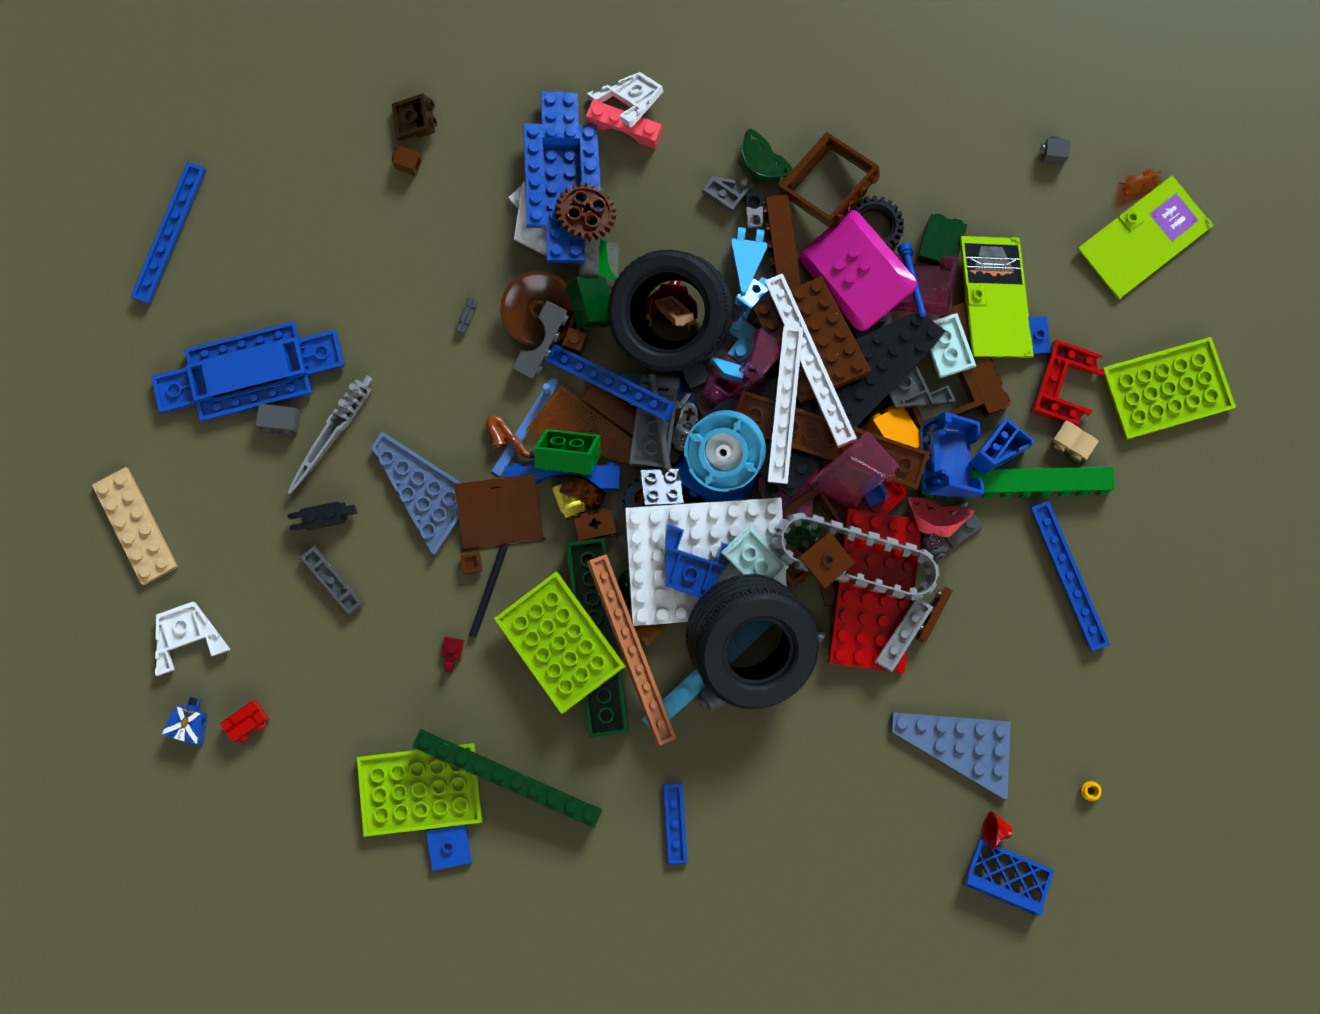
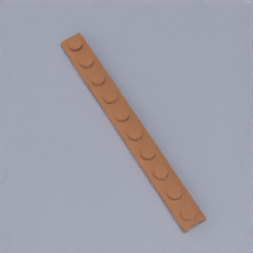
(631, 650)

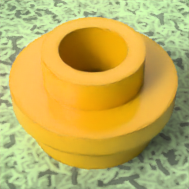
(1097, 791)

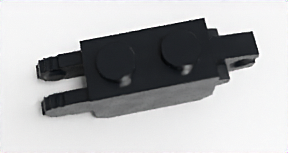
(322, 516)

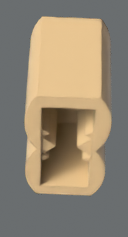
(1074, 441)

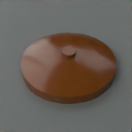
(524, 301)

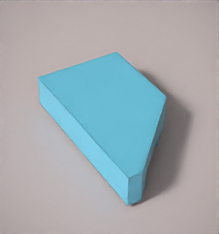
(727, 369)

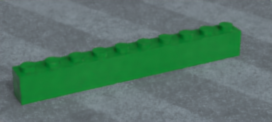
(1042, 482)

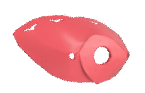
(938, 520)

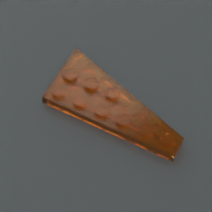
(571, 414)

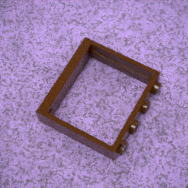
(810, 160)
(973, 395)
(799, 577)

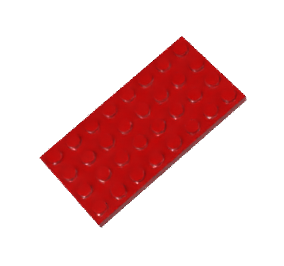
(863, 617)

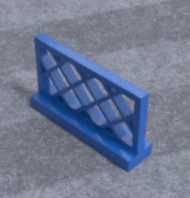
(1003, 894)

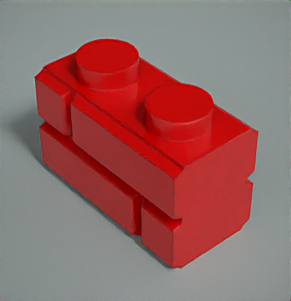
(245, 721)

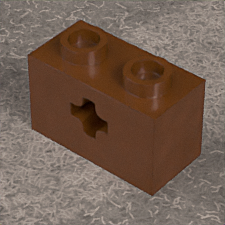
(604, 530)

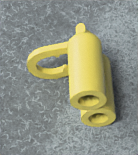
(568, 505)

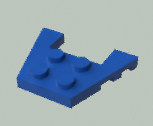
(687, 571)

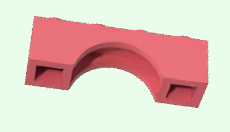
(607, 117)

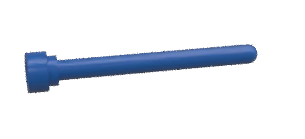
(906, 251)

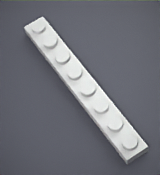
(785, 405)

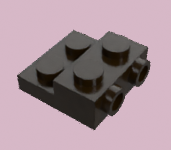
(414, 117)

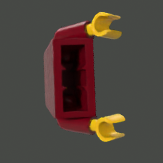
(680, 293)

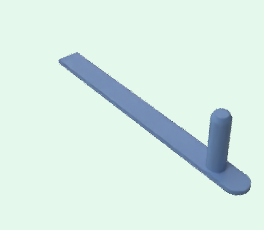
(521, 433)

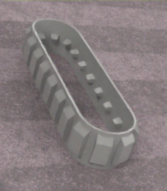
(931, 569)

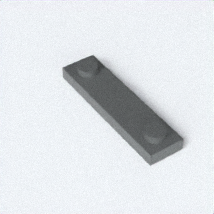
(331, 580)

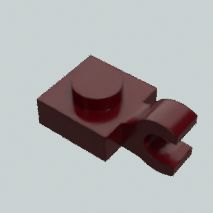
(452, 650)

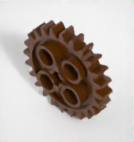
(579, 225)

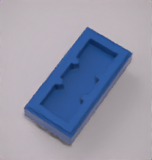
(1039, 335)

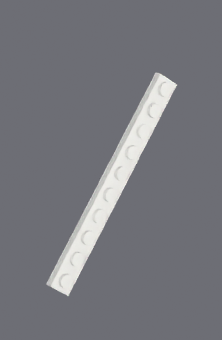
(812, 363)

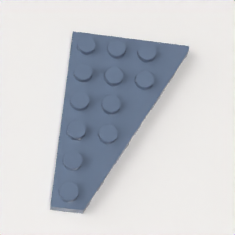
(967, 745)

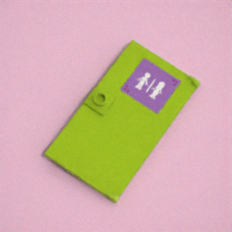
(1145, 237)

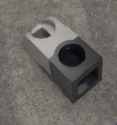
(754, 209)

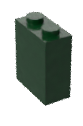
(940, 239)
(589, 302)

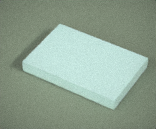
(952, 350)
(753, 555)

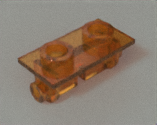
(1147, 178)

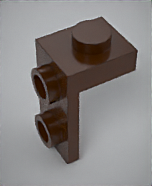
(583, 491)

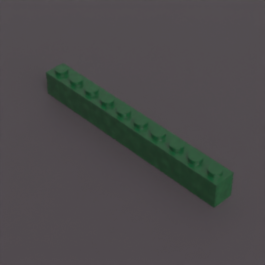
(507, 778)

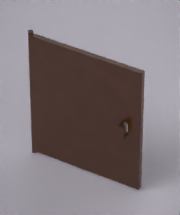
(498, 512)

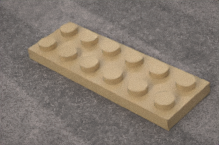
(134, 526)

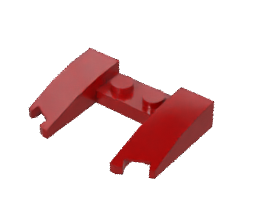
(1061, 357)

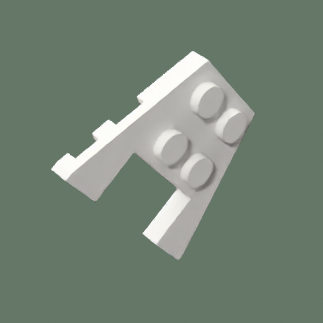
(635, 91)
(530, 237)
(182, 627)

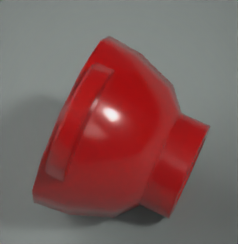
(995, 829)

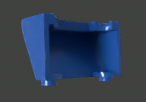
(948, 464)

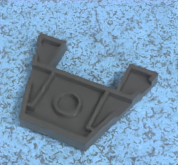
(914, 392)

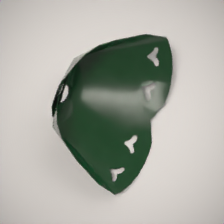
(761, 163)

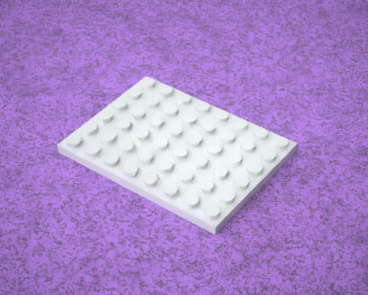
(704, 530)

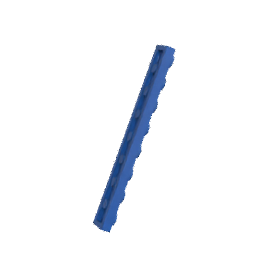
(168, 233)
(611, 382)
(1069, 576)

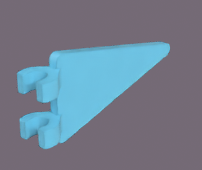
(747, 257)

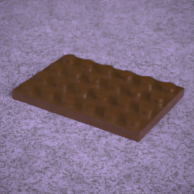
(828, 331)

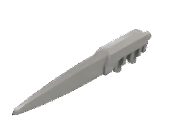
(335, 424)

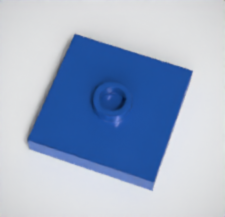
(448, 847)

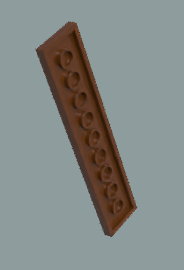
(815, 438)

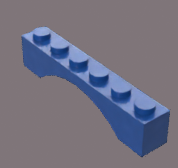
(603, 477)

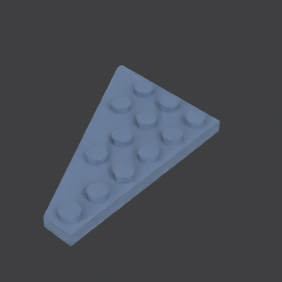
(422, 488)

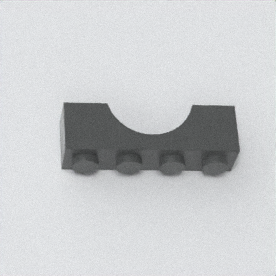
(529, 361)

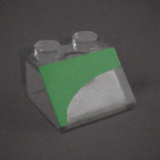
(600, 260)

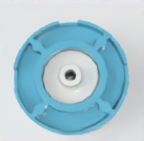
(706, 452)

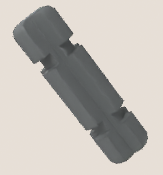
(466, 315)

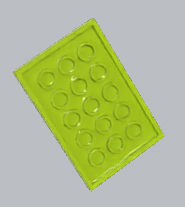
(1168, 388)
(559, 642)
(415, 793)

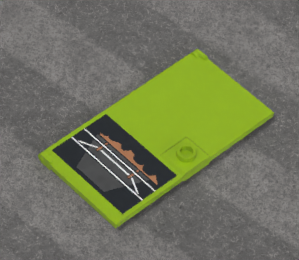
(996, 297)

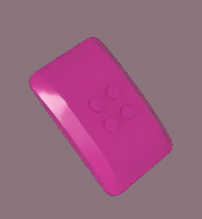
(858, 270)

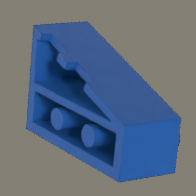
(1001, 446)

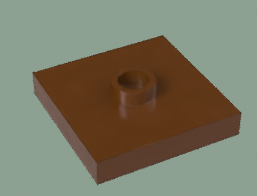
(826, 560)

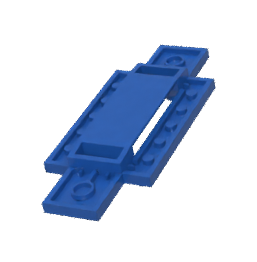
(553, 165)
(247, 362)

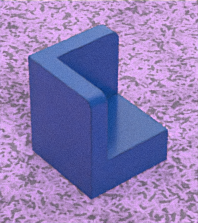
(877, 495)

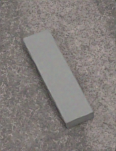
(903, 635)

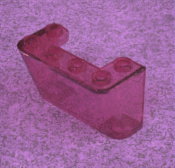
(754, 367)

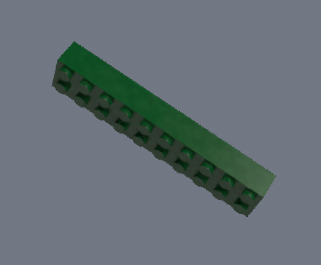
(606, 704)

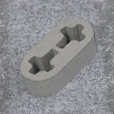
(682, 415)

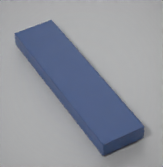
(675, 823)

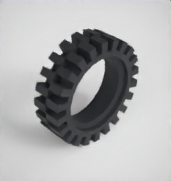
(889, 211)

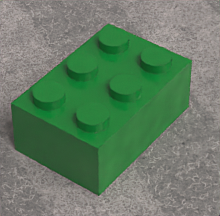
(567, 451)

